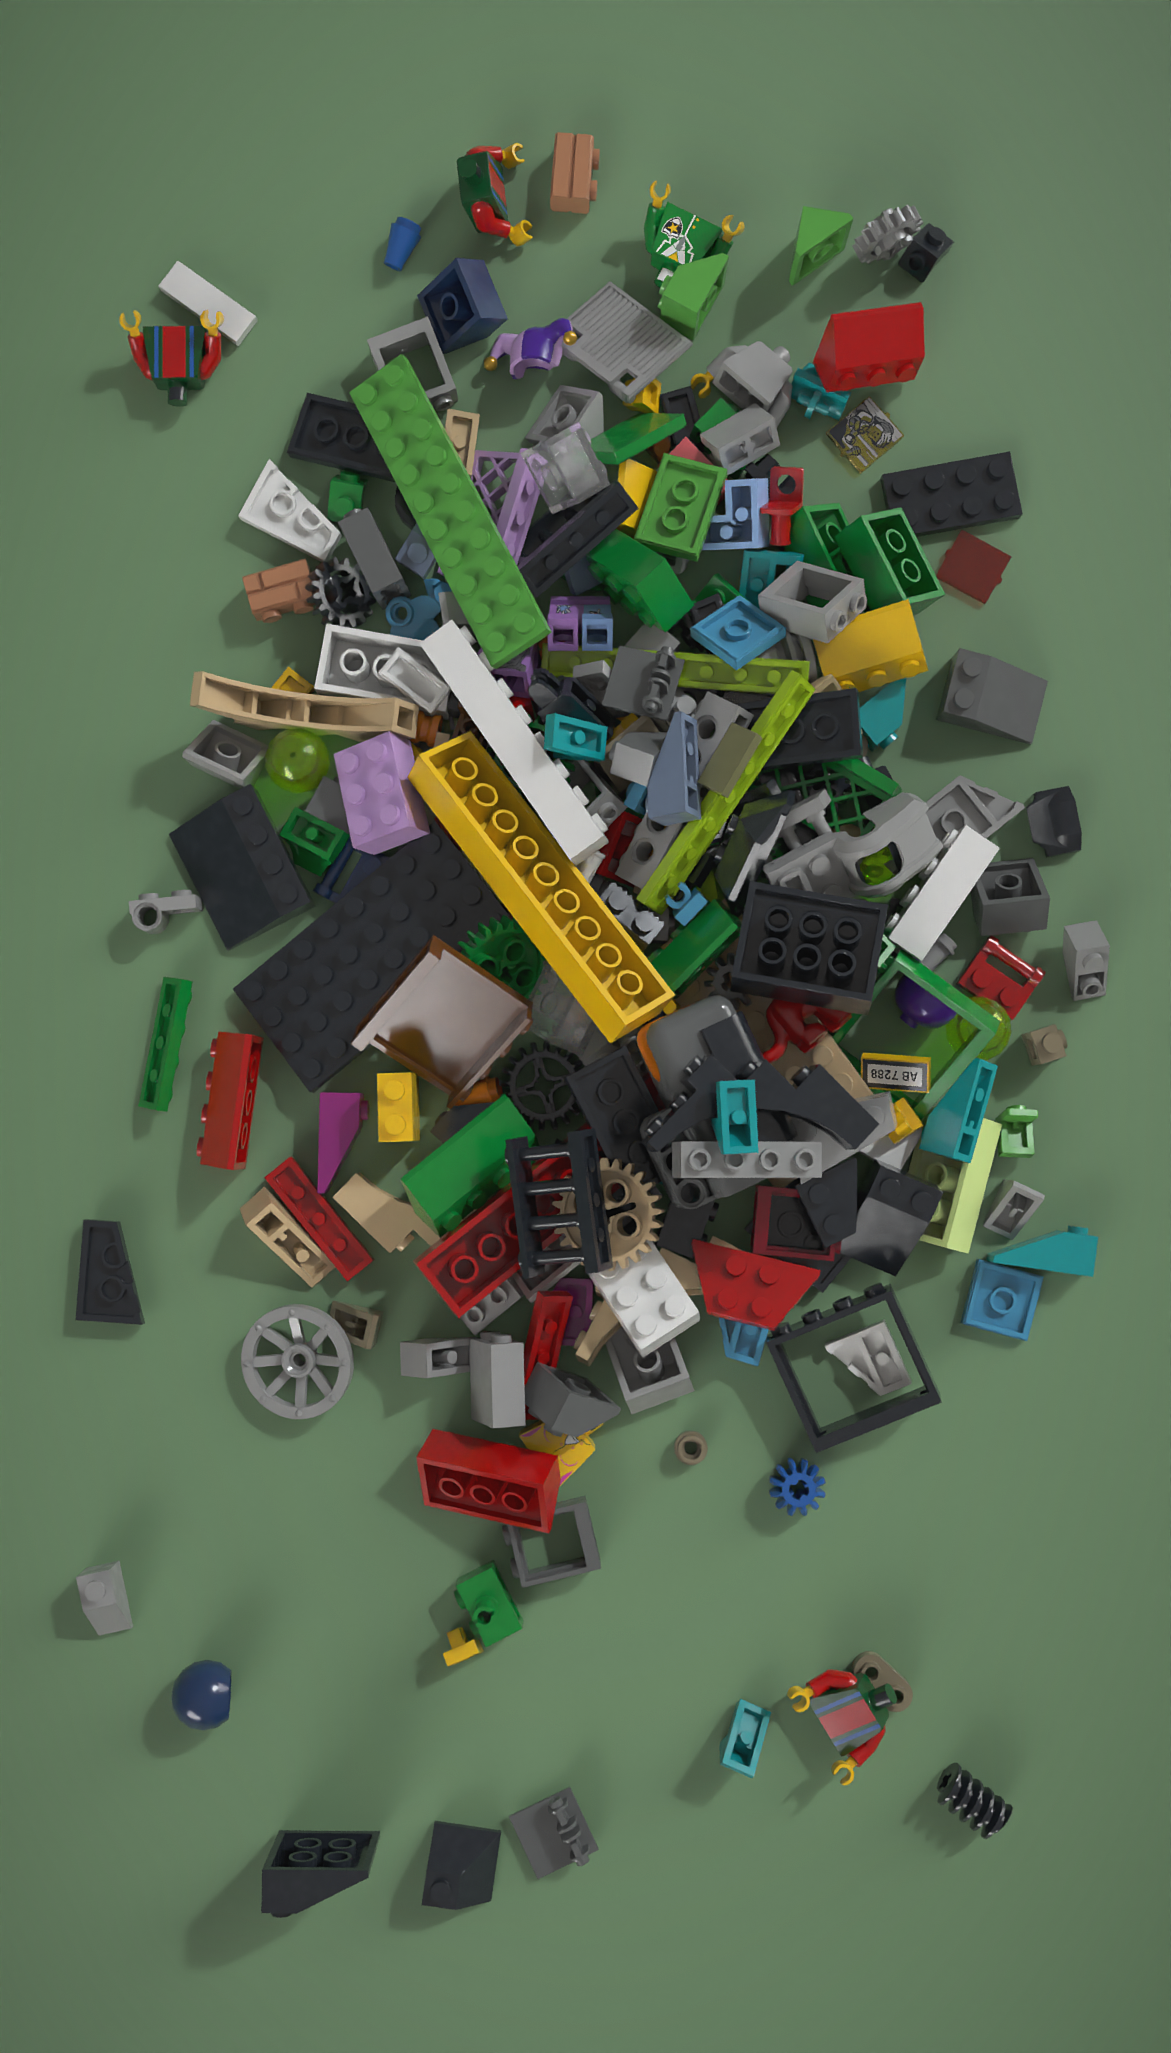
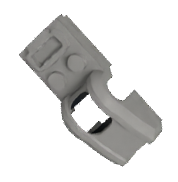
(831, 863)

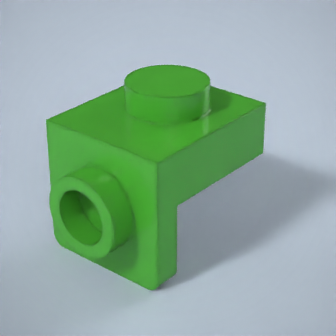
(1016, 1132)

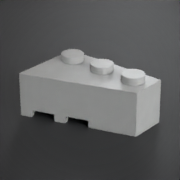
(877, 1105)

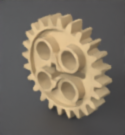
(622, 1244)

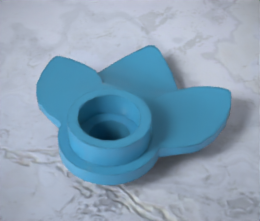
(419, 620)

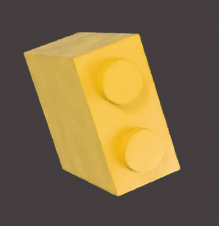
(398, 1107)

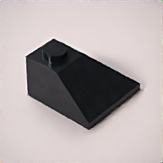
(460, 1866)

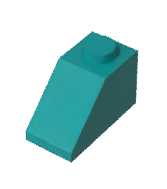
(883, 715)

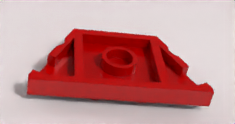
(749, 1285)

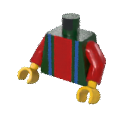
(484, 191)
(176, 355)
(849, 1712)

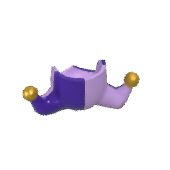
(532, 347)

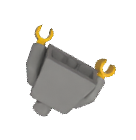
(751, 377)

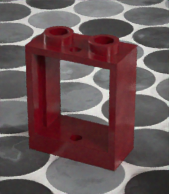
(760, 1229)

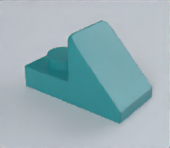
(574, 738)
(737, 1117)
(745, 1738)

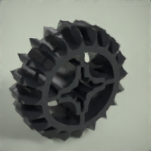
(515, 1093)

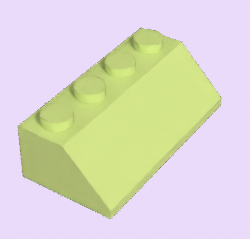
(962, 1188)

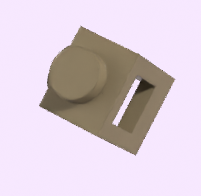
(1045, 1044)

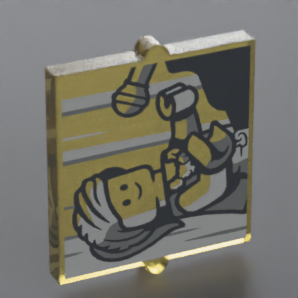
(864, 434)

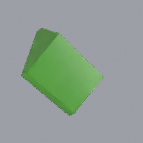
(818, 239)

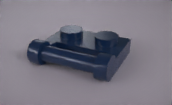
(366, 865)

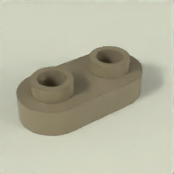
(884, 1674)

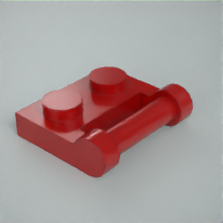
(987, 981)

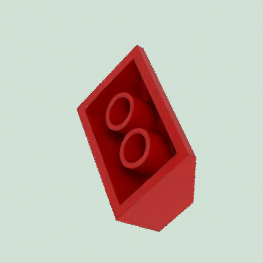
(871, 347)

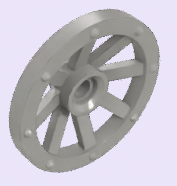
(293, 1365)

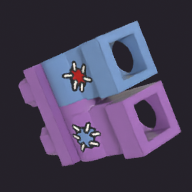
(583, 616)

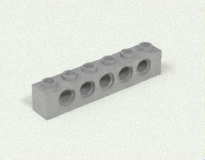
(650, 835)

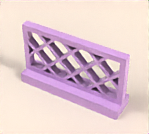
(520, 501)

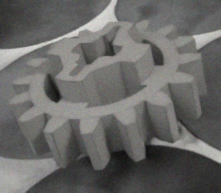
(887, 234)

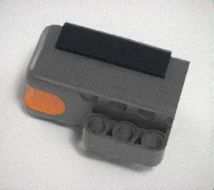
(666, 1048)

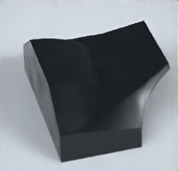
(1055, 821)

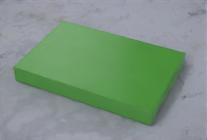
(680, 507)

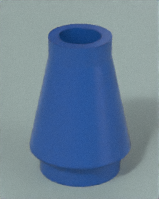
(402, 241)

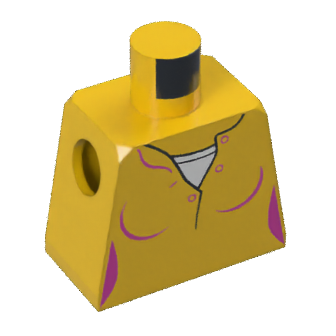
(571, 1450)

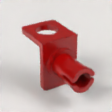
(783, 505)

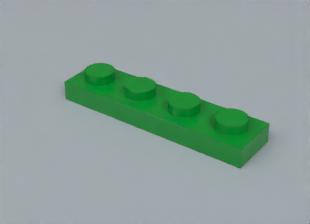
(165, 1044)

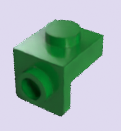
(345, 494)

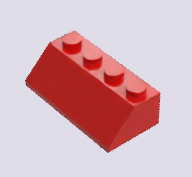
(231, 1100)
(489, 1480)

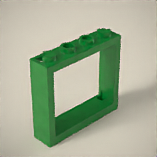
(954, 999)

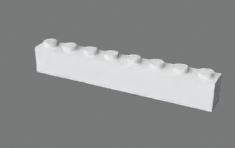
(515, 743)

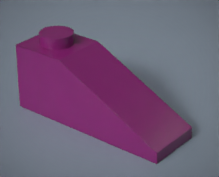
(339, 1126)

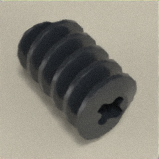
(974, 1801)

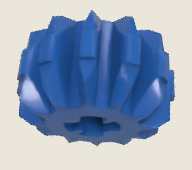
(803, 1496)

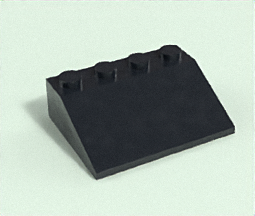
(241, 867)
(809, 948)

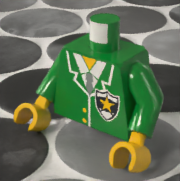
(681, 237)

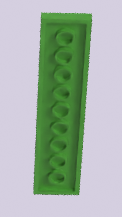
(450, 512)

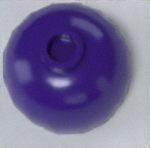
(920, 1006)

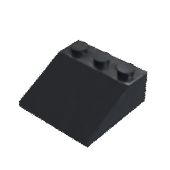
(314, 1866)

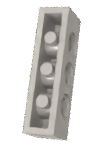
(774, 1160)

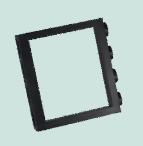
(875, 1416)

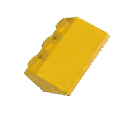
(874, 649)

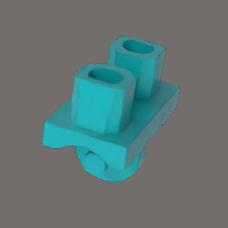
(810, 392)

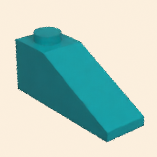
(957, 1118)
(1056, 1251)

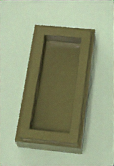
(729, 760)

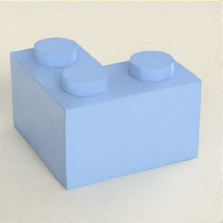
(743, 522)

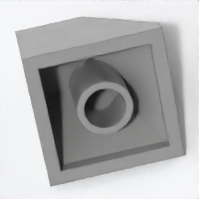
(567, 408)

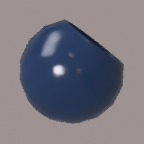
(203, 1695)

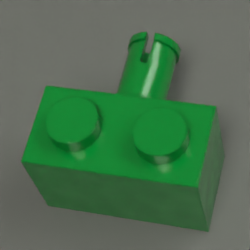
(488, 1603)

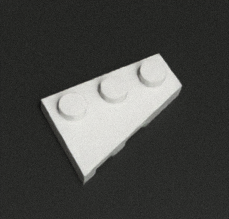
(288, 516)

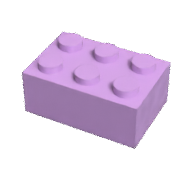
(378, 796)

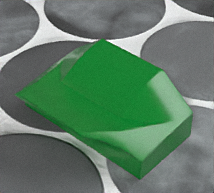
(313, 841)

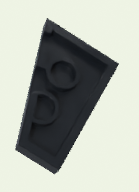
(106, 1276)

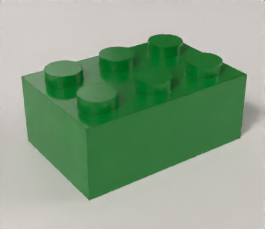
(889, 560)
(639, 580)

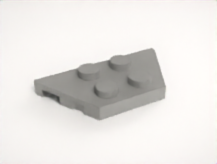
(969, 805)

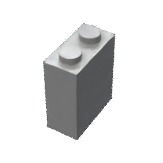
(497, 1380)

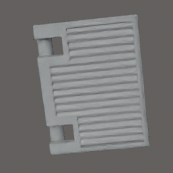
(622, 339)

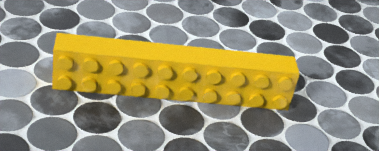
(540, 886)

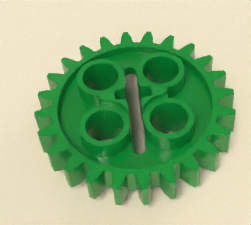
(505, 953)

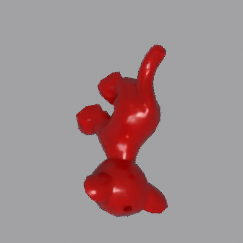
(788, 1025)

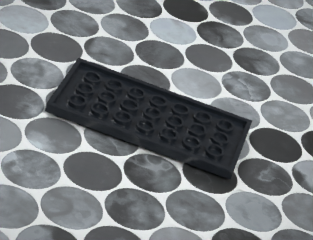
(351, 954)

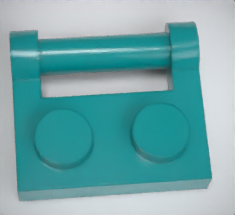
(760, 569)

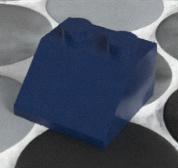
(462, 304)

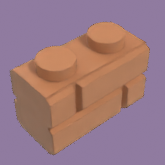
(572, 173)
(279, 591)

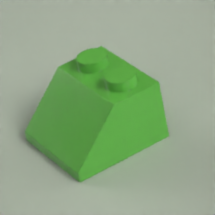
(692, 293)

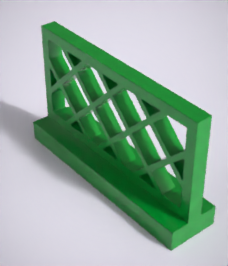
(857, 773)

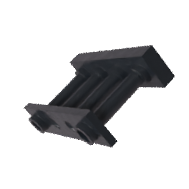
(564, 538)
(590, 1202)

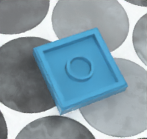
(738, 632)
(1002, 1299)

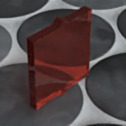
(973, 567)

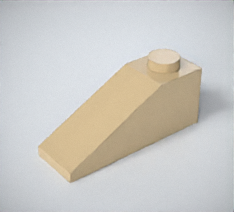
(286, 1236)

